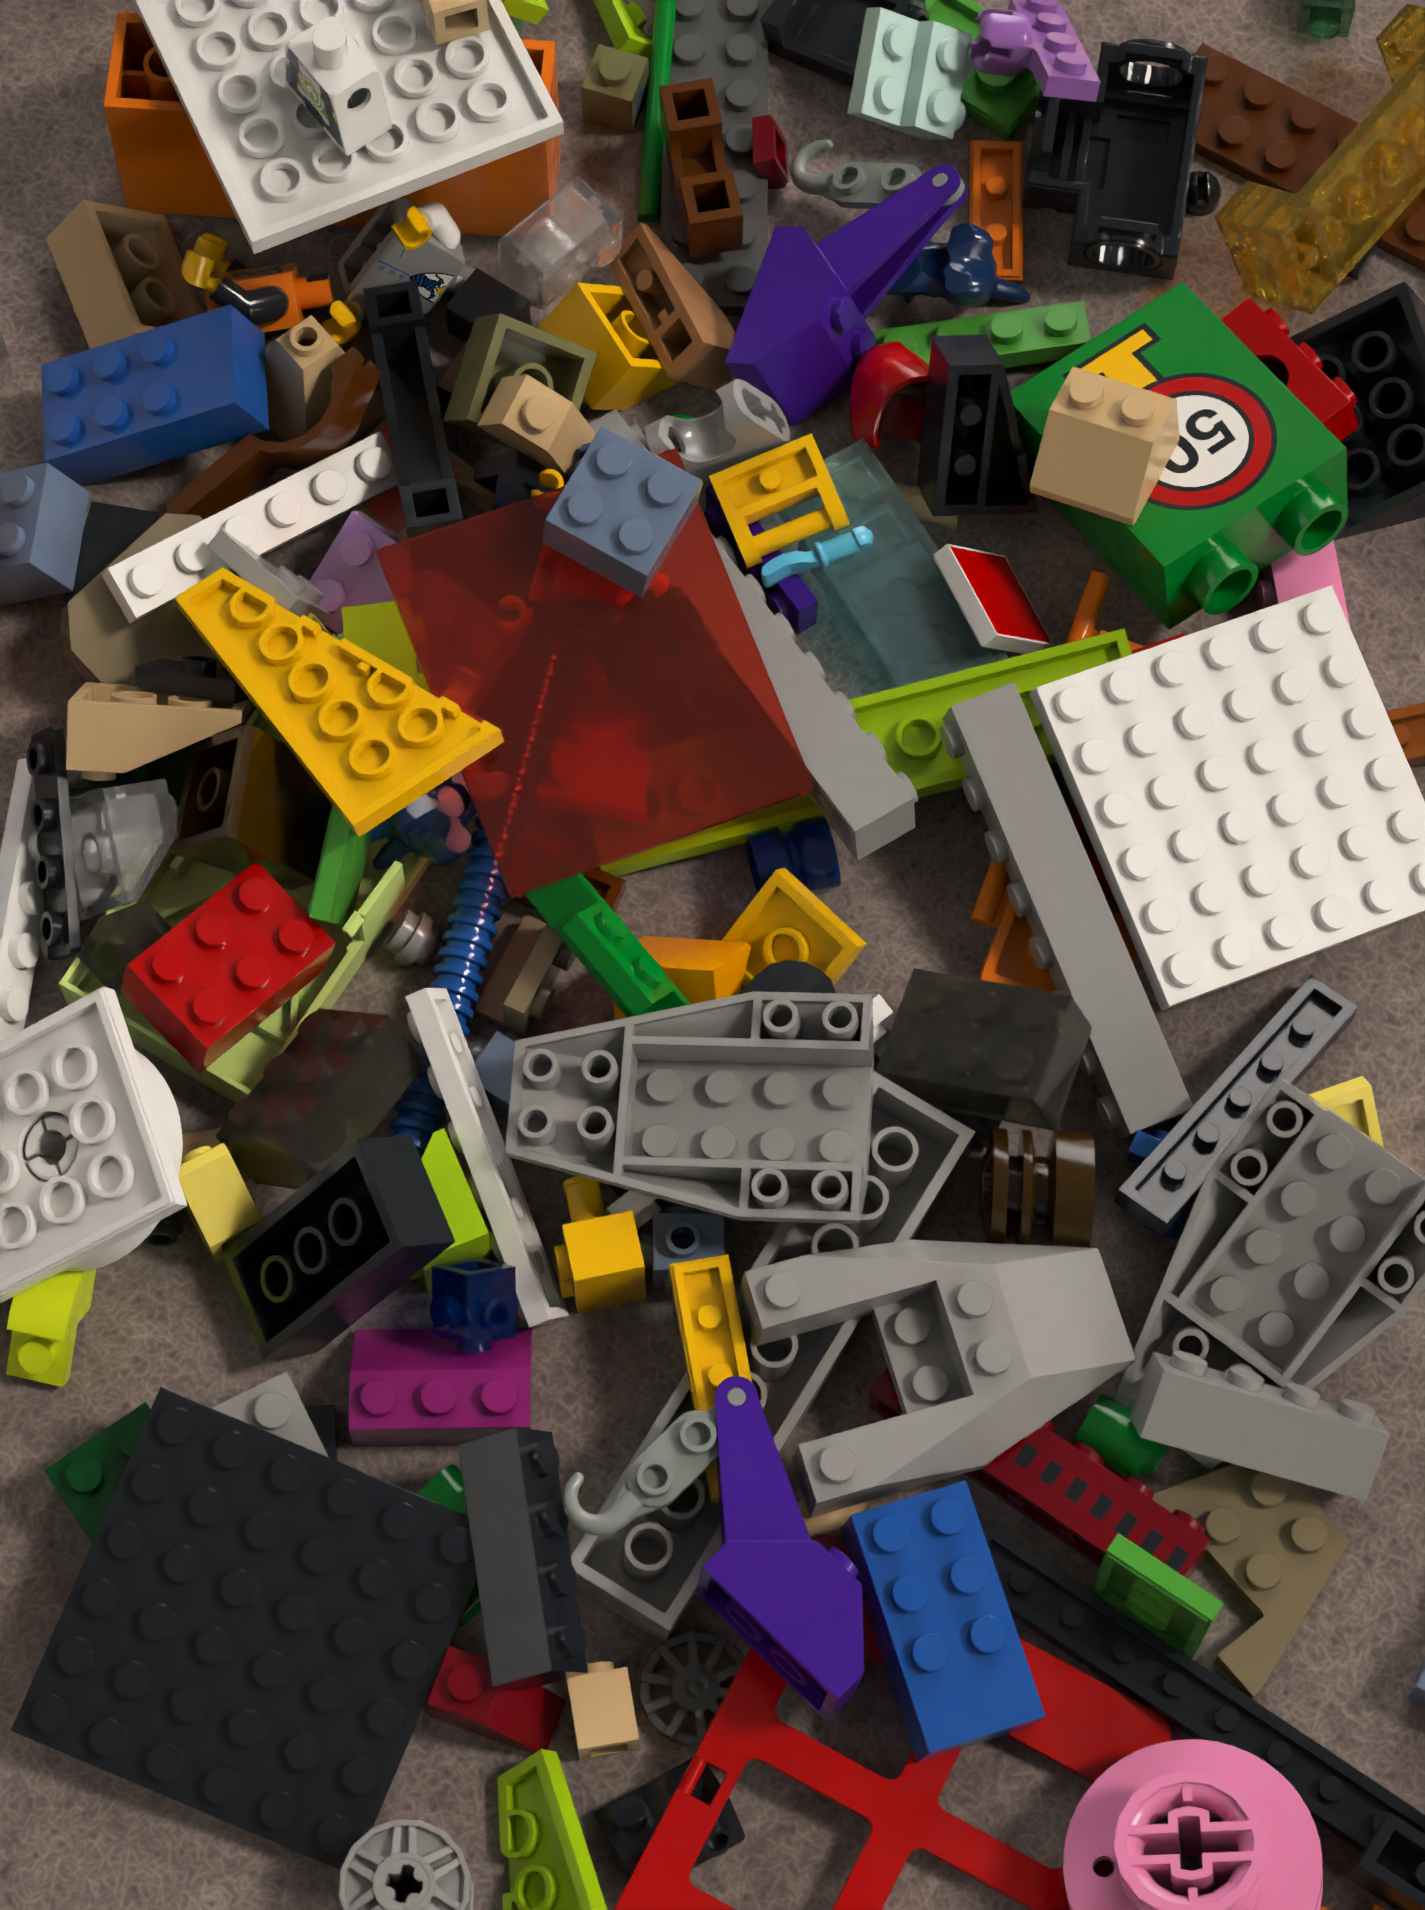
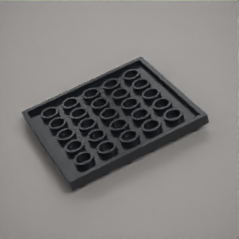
(253, 1630)

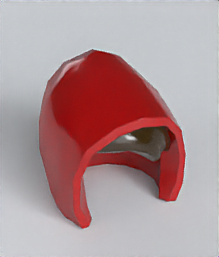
(888, 394)

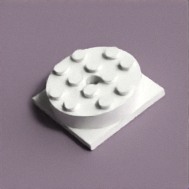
(82, 1145)

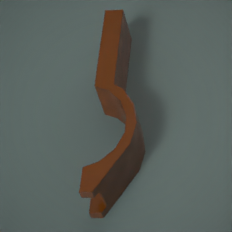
(256, 460)

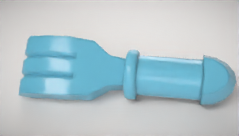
(824, 553)

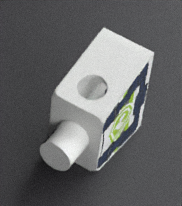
(324, 71)

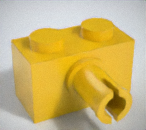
(600, 1252)

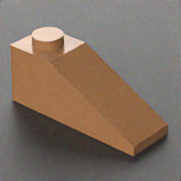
(674, 310)

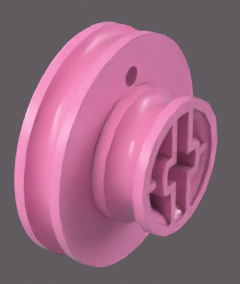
(1198, 1802)

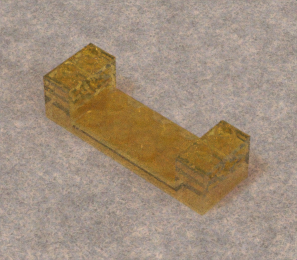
(1307, 242)

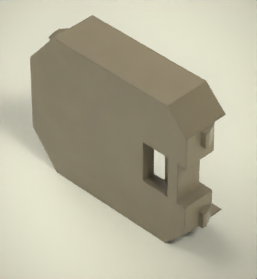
(101, 639)

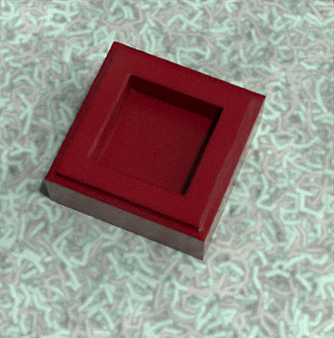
(770, 151)

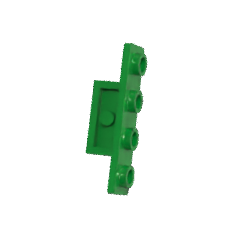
(606, 947)

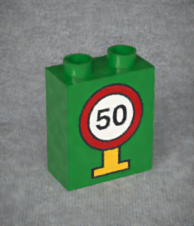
(1243, 480)

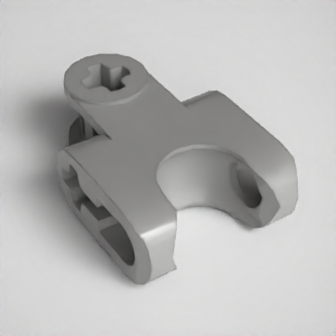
(734, 432)

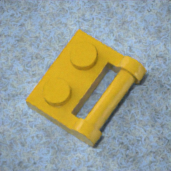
(772, 485)

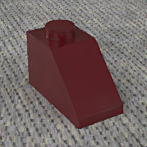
(507, 1715)

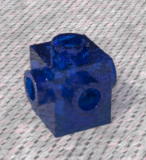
(474, 1303)

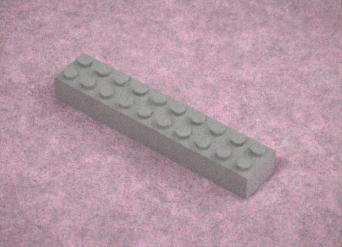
(656, 1559)

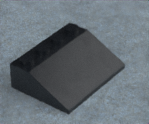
(1382, 360)

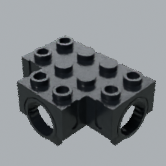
(1122, 158)

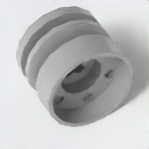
(400, 1850)

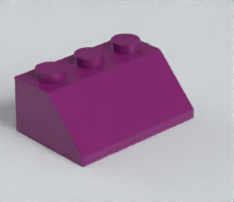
(429, 1393)

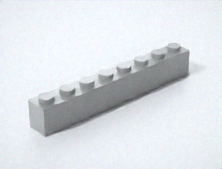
(1064, 909)

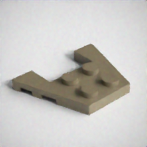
(1270, 1548)

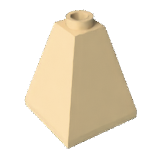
(303, 382)

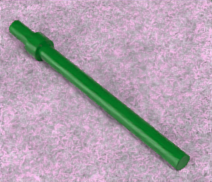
(653, 137)

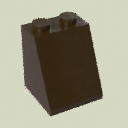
(249, 804)

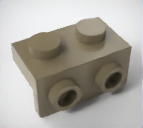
(525, 977)

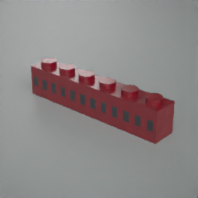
(1076, 1496)

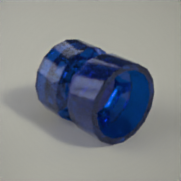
(805, 853)

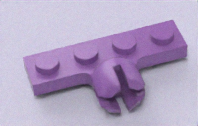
(1038, 38)

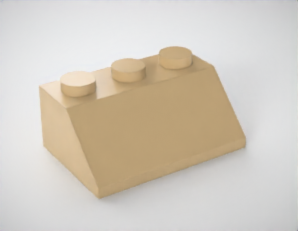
(121, 271)

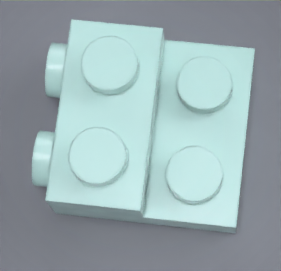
(911, 75)

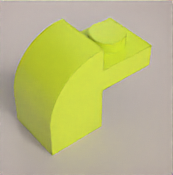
(46, 1326)

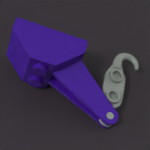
(812, 299)
(768, 1578)

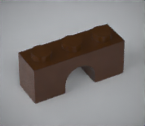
(698, 168)

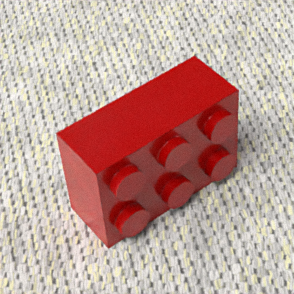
(227, 967)

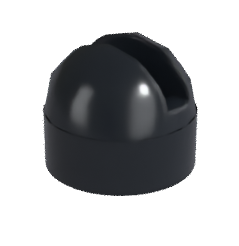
(1212, 190)

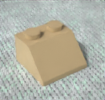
(1105, 445)

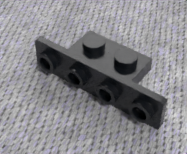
(53, 823)

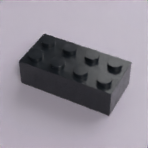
(338, 1246)

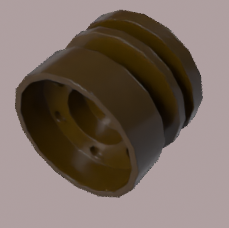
(1039, 1190)

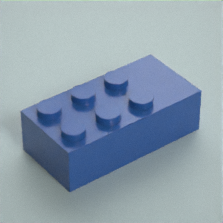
(155, 396)
(942, 1621)

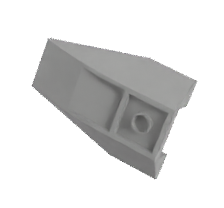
(710, 1104)
(1290, 1251)

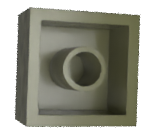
(512, 348)

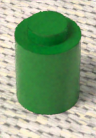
(1116, 1440)

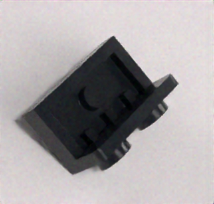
(633, 1817)

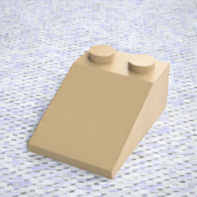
(126, 726)

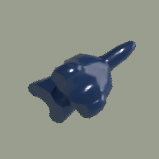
(958, 271)
(431, 826)

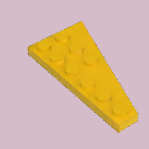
(340, 711)

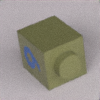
(615, 89)

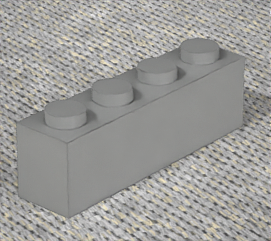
(1259, 1424)

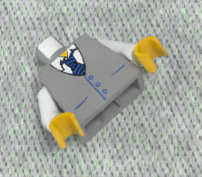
(394, 248)

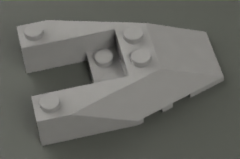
(974, 1341)

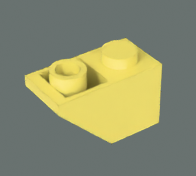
(217, 1198)

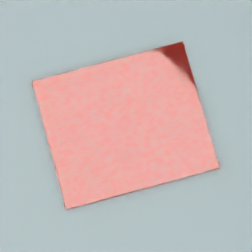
(612, 706)

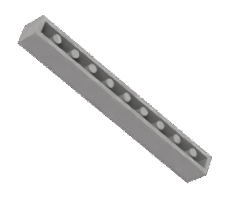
(847, 767)

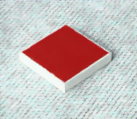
(992, 600)

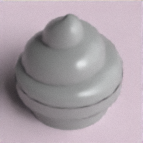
(413, 939)

